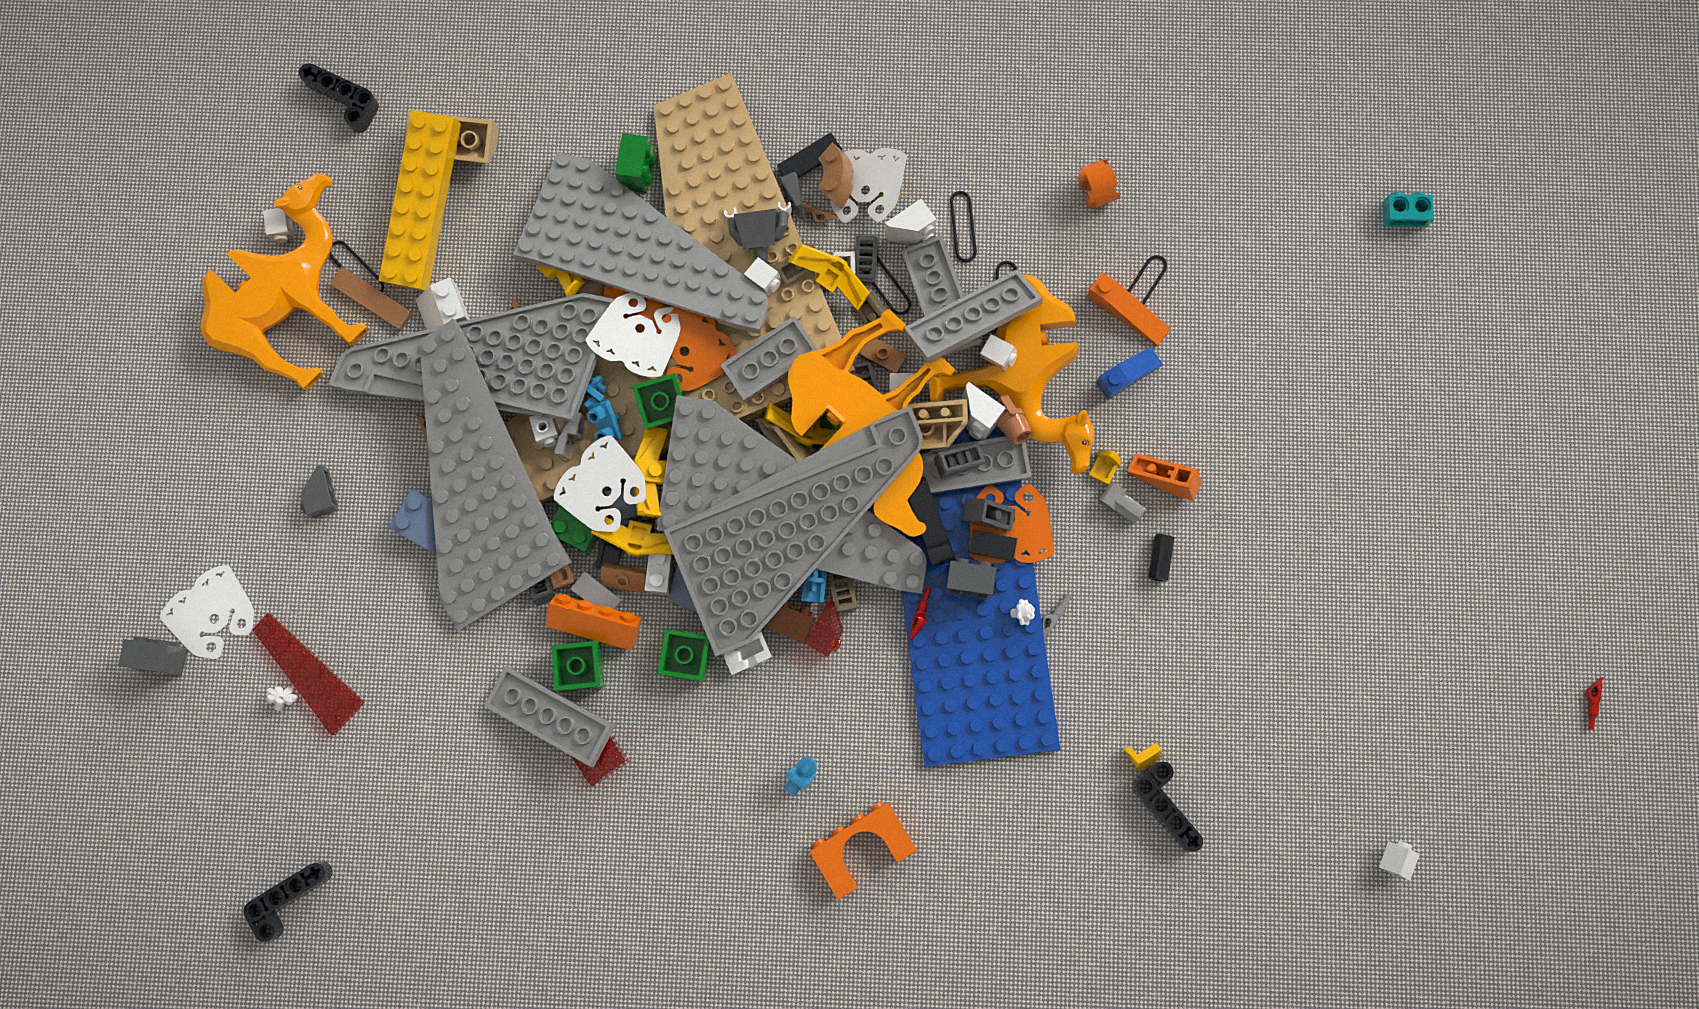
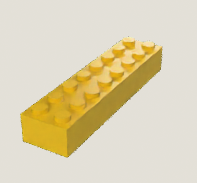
(419, 200)

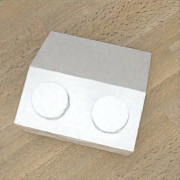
(911, 225)
(441, 304)
(982, 412)

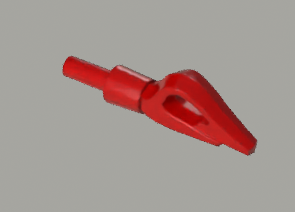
(920, 616)
(1594, 700)

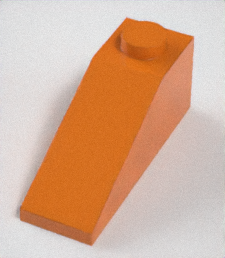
(1166, 476)

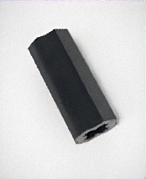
(1161, 557)

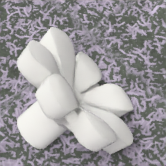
(281, 697)

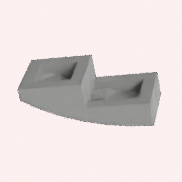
(570, 432)
(593, 591)

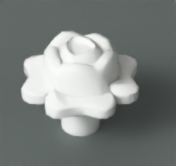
(1024, 612)

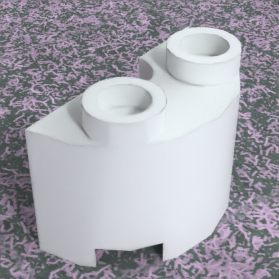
(748, 655)

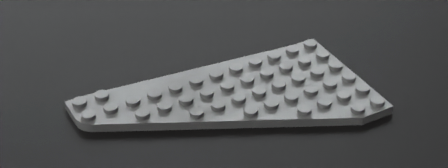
(614, 237)
(528, 357)
(719, 456)
(485, 509)
(769, 538)

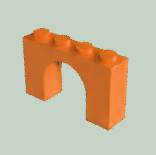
(829, 853)

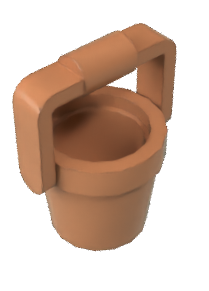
(1013, 422)

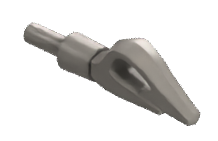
(1057, 613)

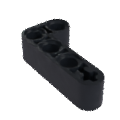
(337, 92)
(935, 535)
(1170, 809)
(289, 894)

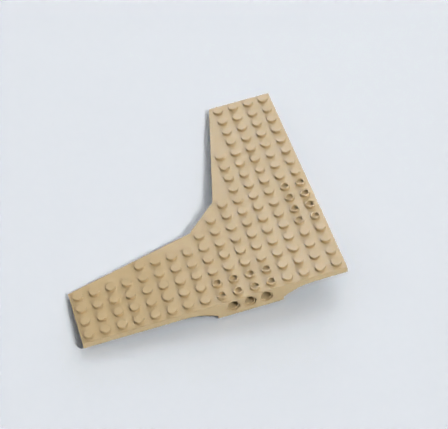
(706, 167)

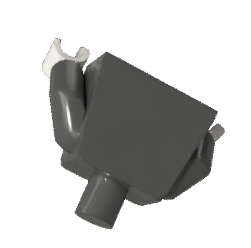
(758, 228)

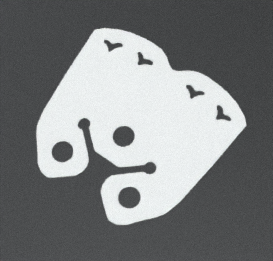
(880, 176)
(630, 346)
(592, 476)
(203, 601)

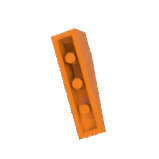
(1127, 309)

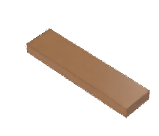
(371, 298)

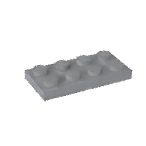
(767, 359)

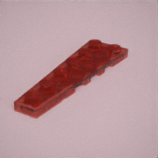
(318, 685)

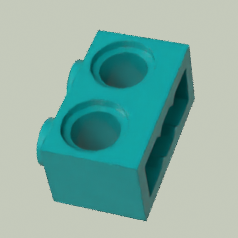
(1409, 214)

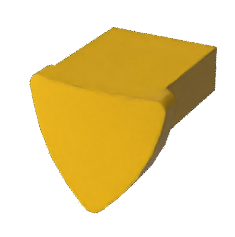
(1105, 466)
(1144, 758)

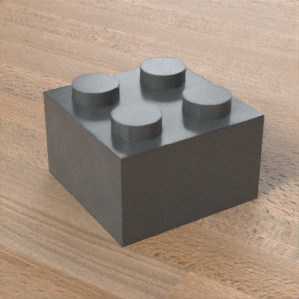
(970, 579)
(153, 655)

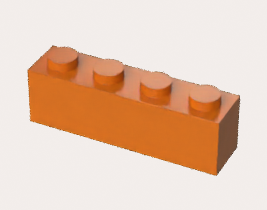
(593, 621)

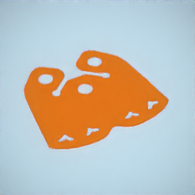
(704, 349)
(1032, 531)

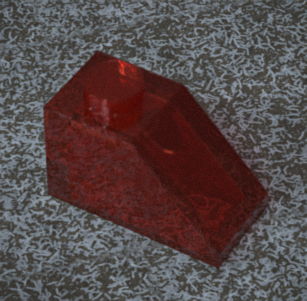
(826, 631)

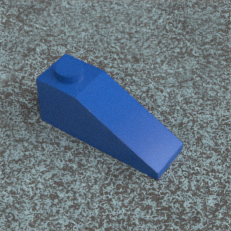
(1128, 373)

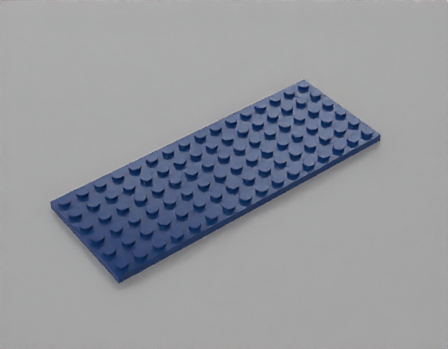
(973, 666)

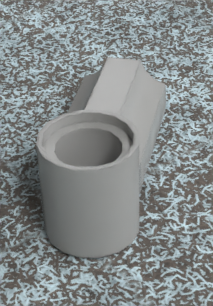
(1116, 500)

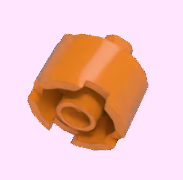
(1099, 183)

